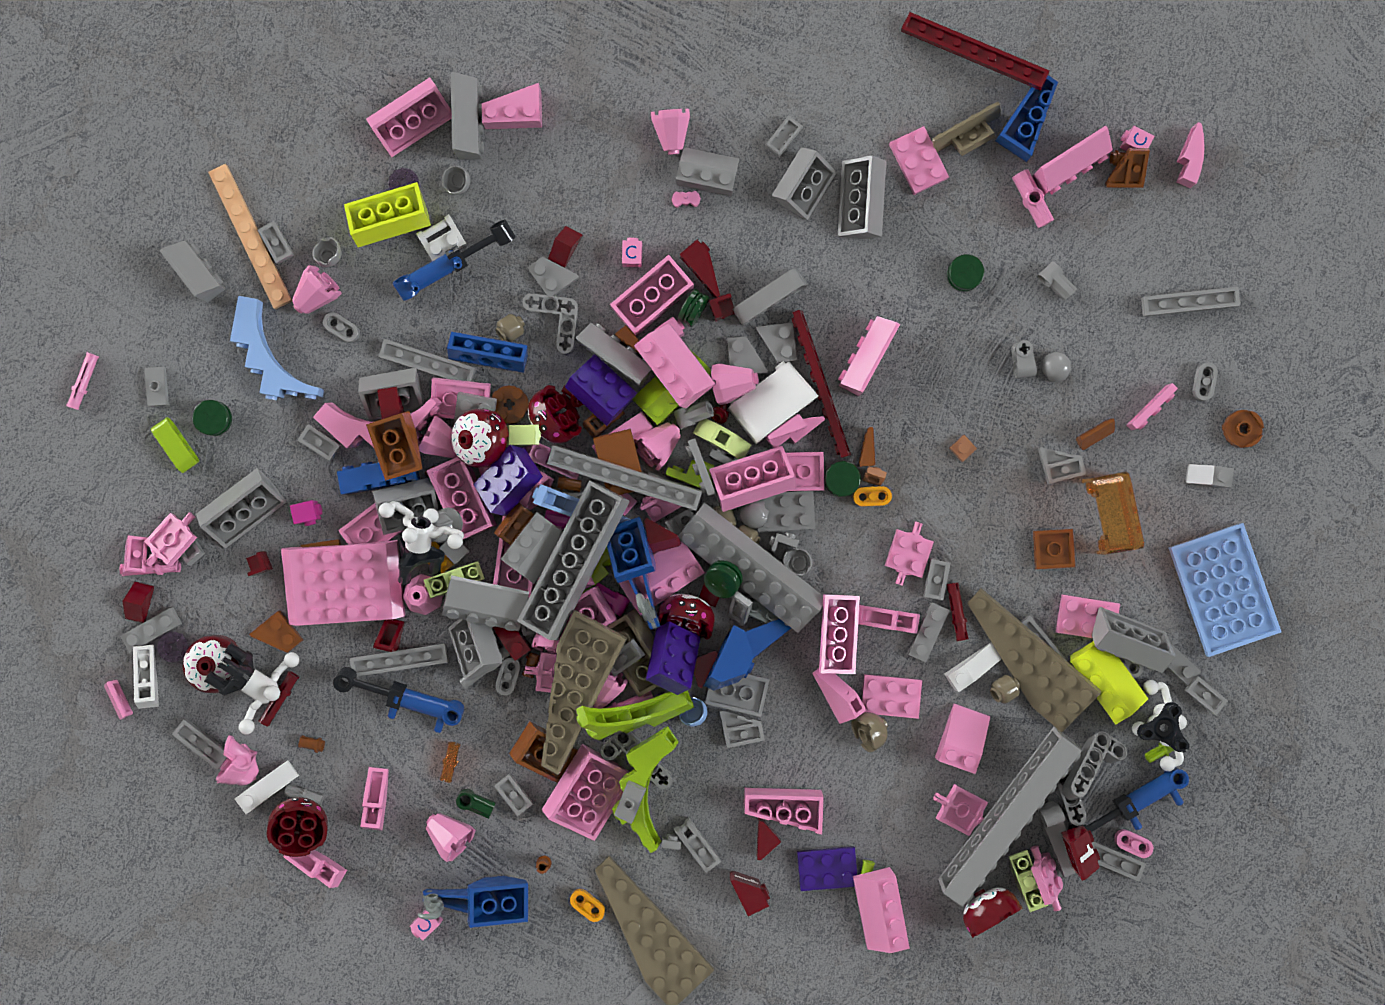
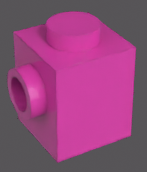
(306, 512)

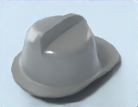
(450, 518)

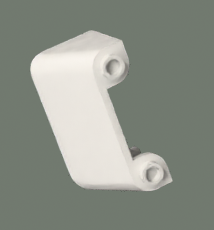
(772, 402)

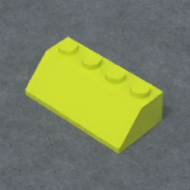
(387, 215)
(1119, 690)

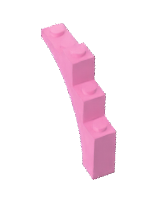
(351, 430)

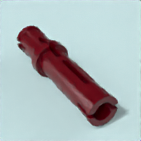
(957, 612)
(274, 706)

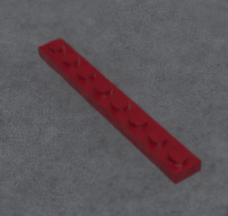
(975, 51)
(823, 392)

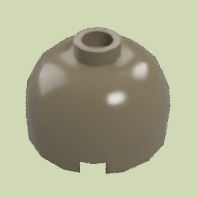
(871, 730)

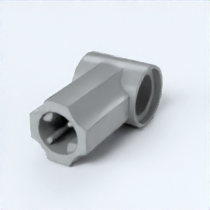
(1053, 277)
(691, 415)

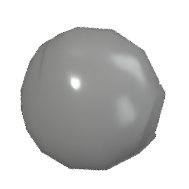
(456, 180)
(327, 252)
(1056, 367)
(754, 514)
(798, 561)

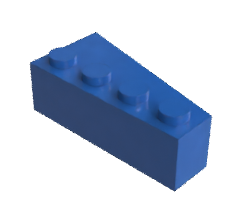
(1026, 122)
(368, 478)

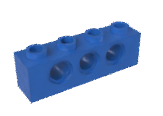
(487, 352)

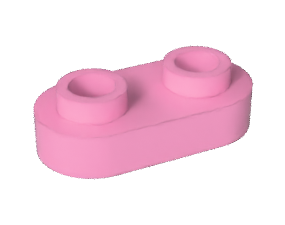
(1132, 843)

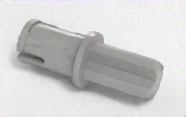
(292, 791)

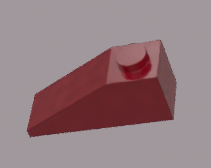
(699, 262)
(514, 642)

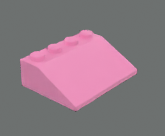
(586, 793)

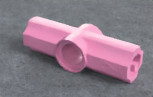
(1027, 187)

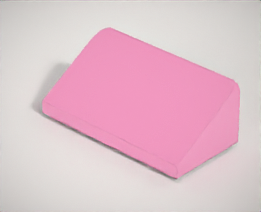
(135, 556)
(118, 699)

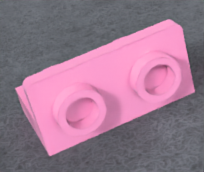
(657, 508)

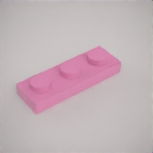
(1152, 407)

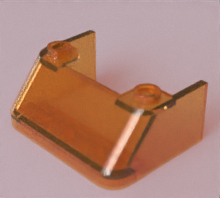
(1116, 513)

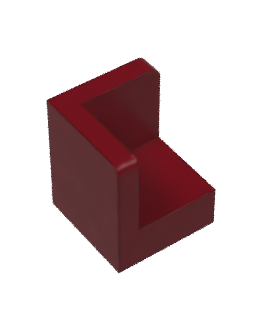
(722, 307)
(259, 563)

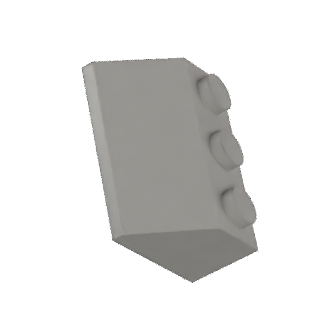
(707, 171)
(804, 183)
(194, 270)
(408, 387)
(414, 495)
(533, 548)
(475, 648)

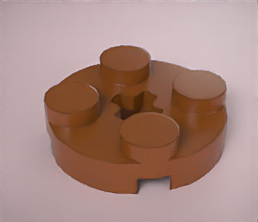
(516, 395)
(1240, 439)

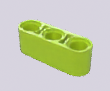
(174, 445)

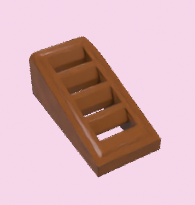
(627, 337)
(591, 430)
(867, 455)

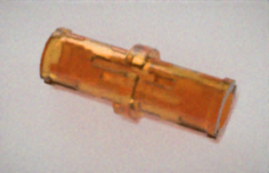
(450, 762)

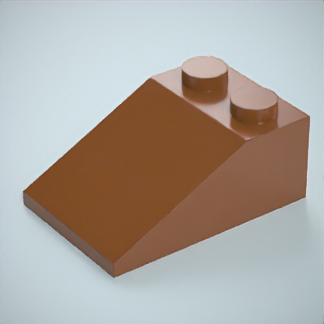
(396, 445)
(620, 450)
(529, 752)

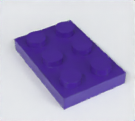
(827, 868)

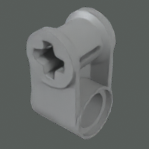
(1023, 362)

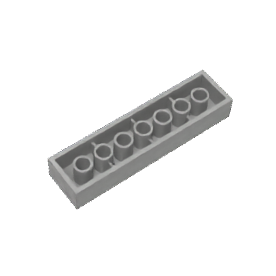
(573, 561)
(762, 574)

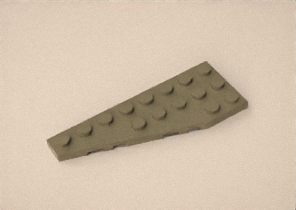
(581, 669)
(1044, 676)
(660, 949)

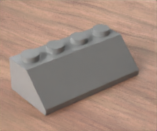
(466, 117)
(862, 198)
(614, 354)
(240, 508)
(484, 603)
(1132, 640)

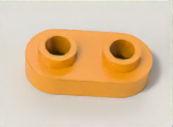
(872, 496)
(585, 906)

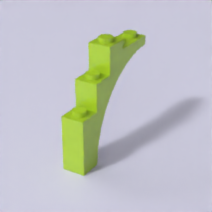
(606, 721)
(644, 759)

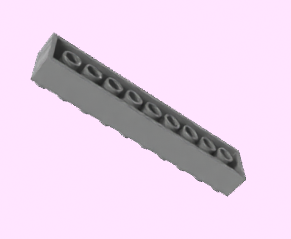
(1009, 816)

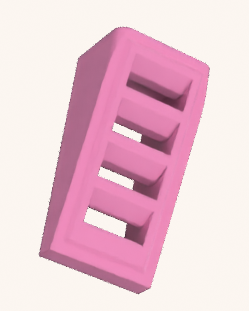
(791, 426)

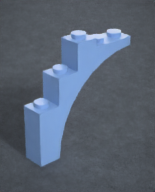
(249, 334)
(558, 501)

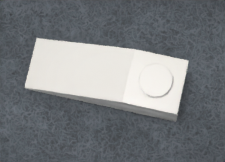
(972, 667)
(145, 677)
(266, 787)

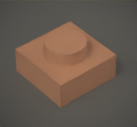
(962, 448)
(874, 476)

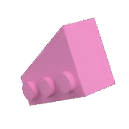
(514, 110)

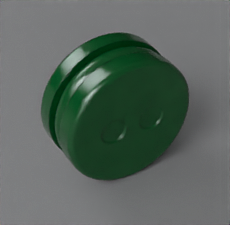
(965, 272)
(693, 308)
(212, 417)
(842, 479)
(723, 579)

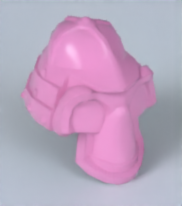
(240, 764)

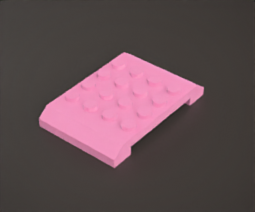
(343, 583)

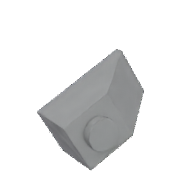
(1209, 475)

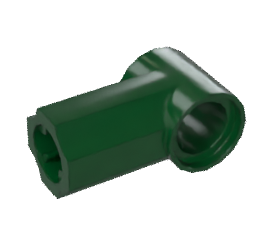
(478, 804)

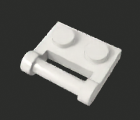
(443, 243)

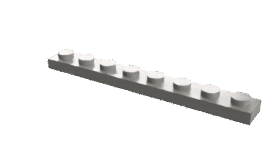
(624, 477)

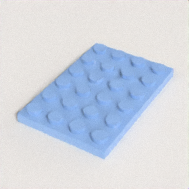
(1224, 589)

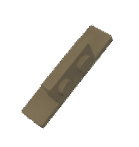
(970, 132)

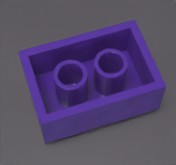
(600, 389)
(508, 480)
(673, 658)

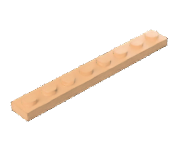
(250, 236)

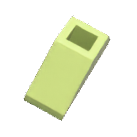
(523, 435)
(722, 438)
(439, 584)
(1025, 881)

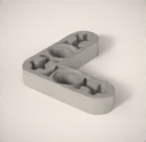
(564, 316)

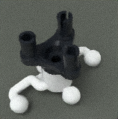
(417, 540)
(249, 681)
(1170, 715)

